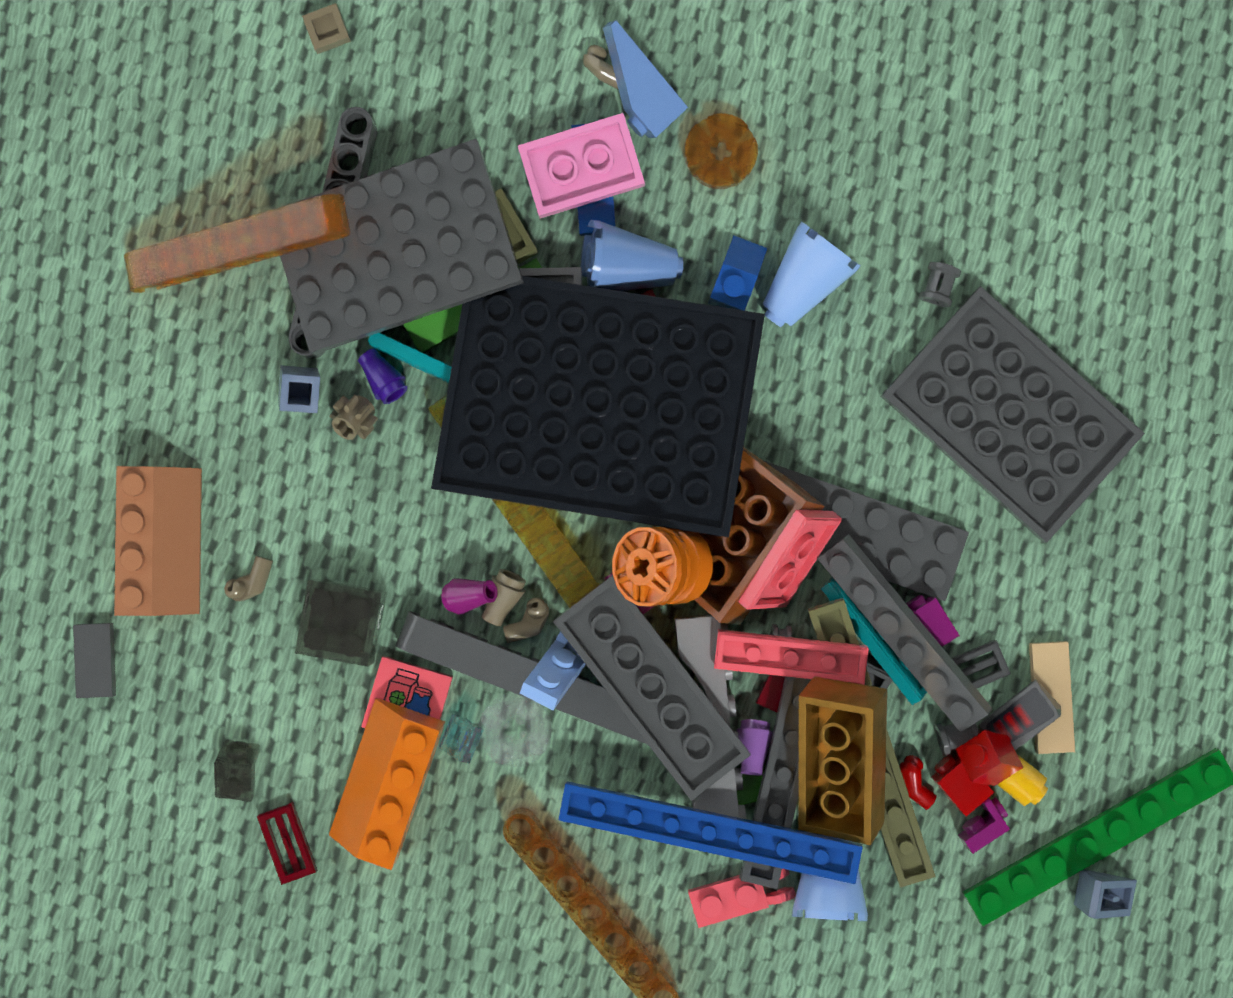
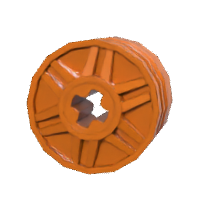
(661, 566)

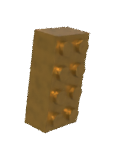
(842, 759)

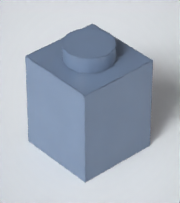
(298, 389)

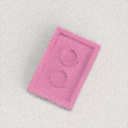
(581, 165)

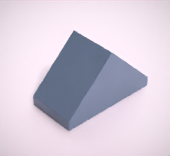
(1104, 894)

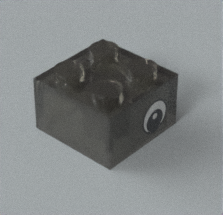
(340, 622)

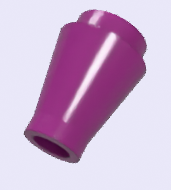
(466, 594)

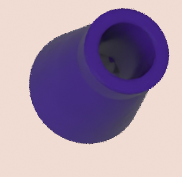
(382, 377)

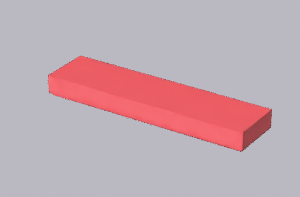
(790, 656)

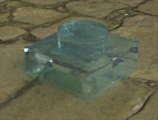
(461, 738)

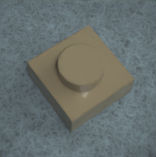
(326, 28)

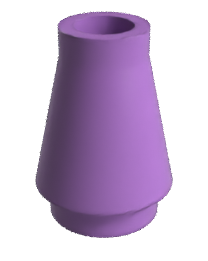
(756, 738)

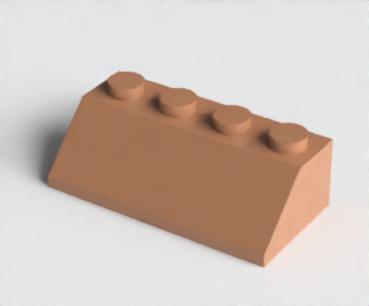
(157, 541)

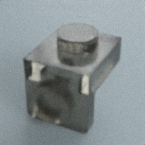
(236, 770)

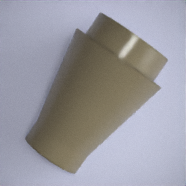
(510, 590)

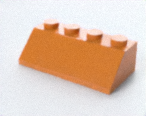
(385, 782)

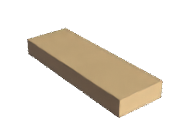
(1052, 670)

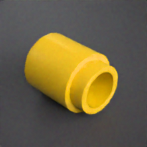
(1025, 785)

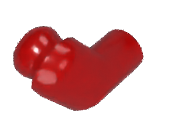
(912, 777)

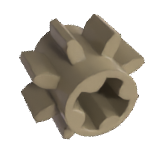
(353, 417)

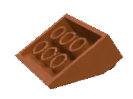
(760, 514)

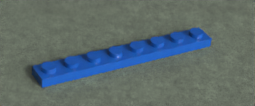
(711, 832)

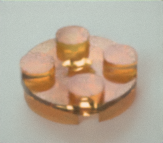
(738, 140)

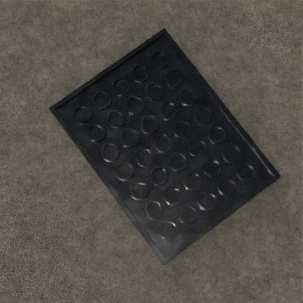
(600, 404)

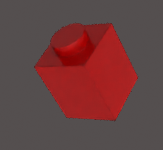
(989, 758)
(957, 786)

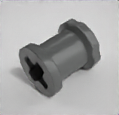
(940, 271)
(951, 738)

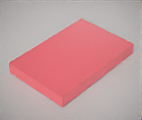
(790, 559)

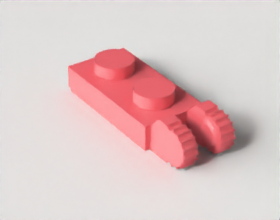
(734, 898)

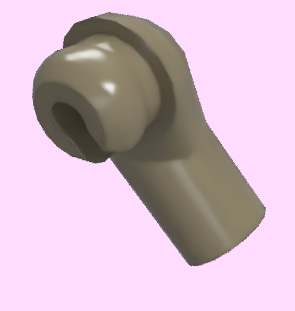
(598, 67)
(250, 584)

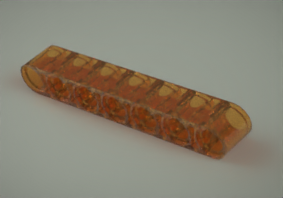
(238, 243)
(585, 894)

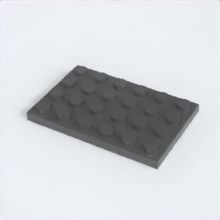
(416, 247)
(1012, 414)

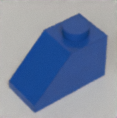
(738, 274)

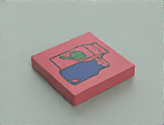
(409, 687)

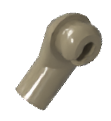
(531, 623)

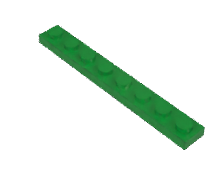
(1099, 837)

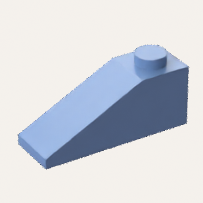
(642, 89)

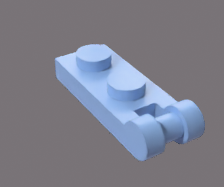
(553, 674)

